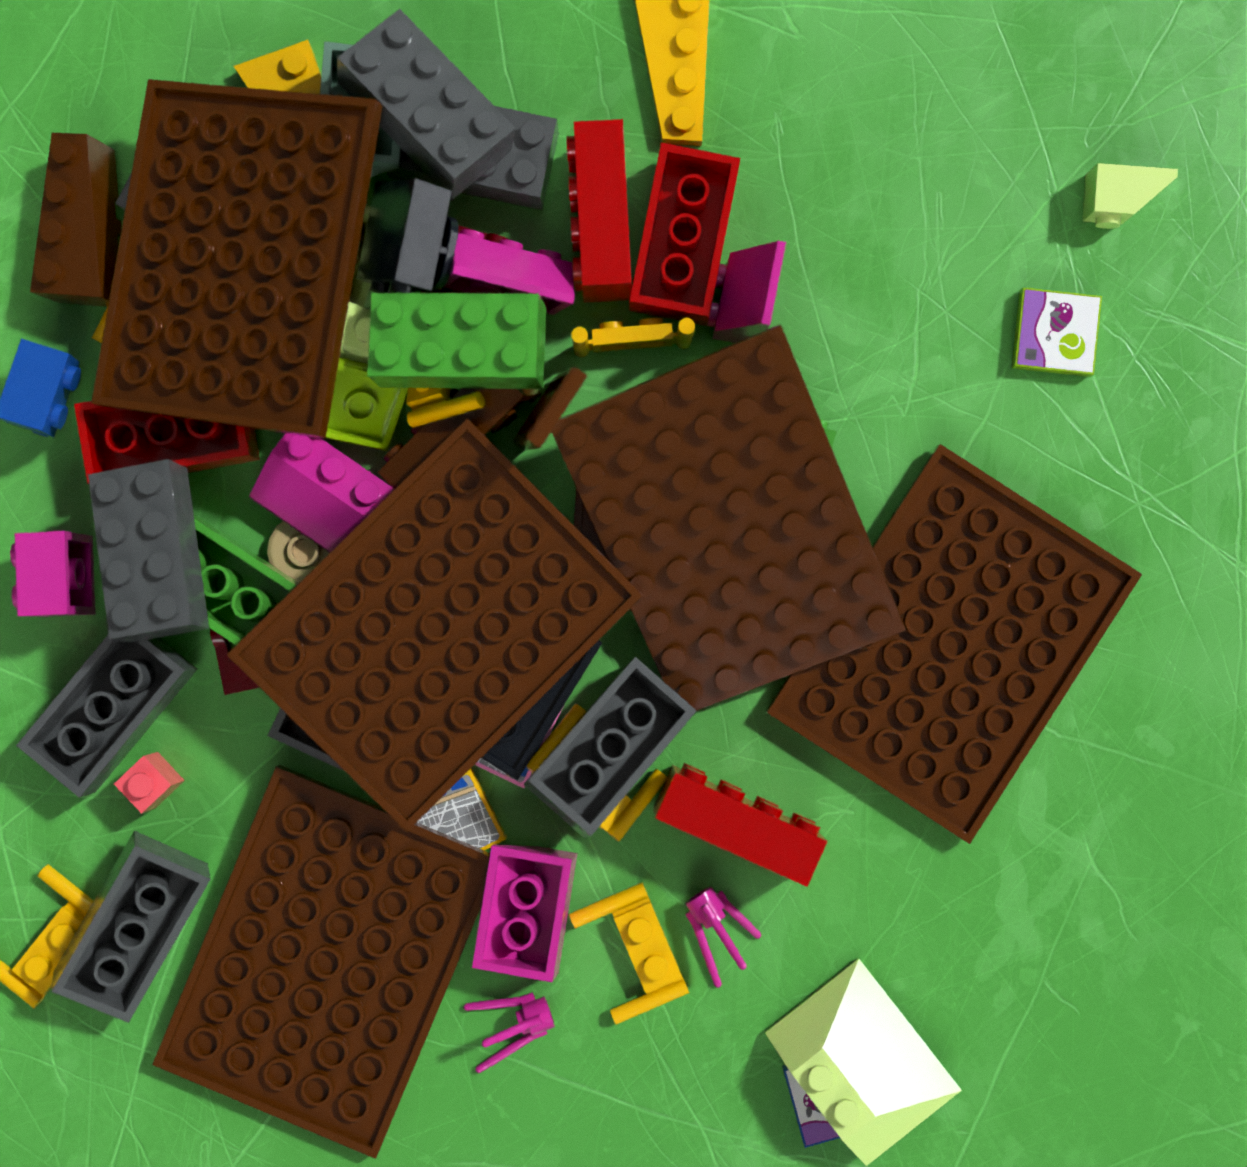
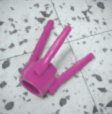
(707, 909)
(533, 1022)

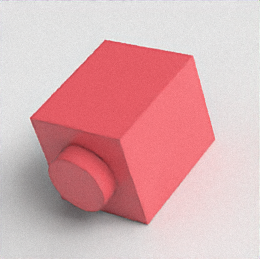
(149, 782)

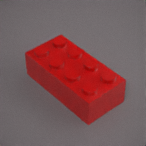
(601, 202)
(684, 233)
(130, 438)
(739, 825)

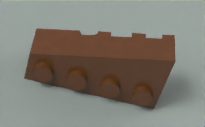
(77, 223)
(496, 414)

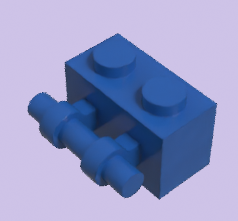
(39, 388)

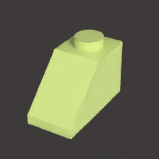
(1119, 191)

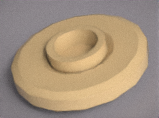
(293, 552)

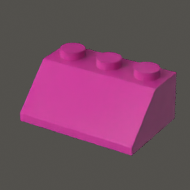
(509, 269)
(317, 489)
(525, 911)

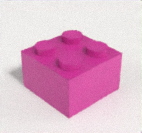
(53, 574)

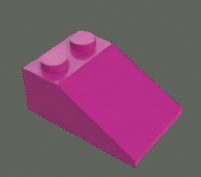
(747, 292)

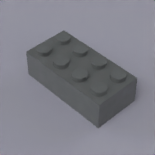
(426, 103)
(520, 175)
(148, 551)
(105, 711)
(610, 748)
(130, 927)

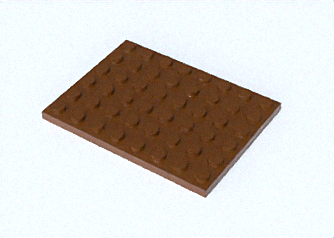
(237, 255)
(729, 521)
(435, 625)
(996, 631)
(325, 962)

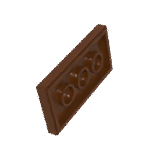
(549, 409)

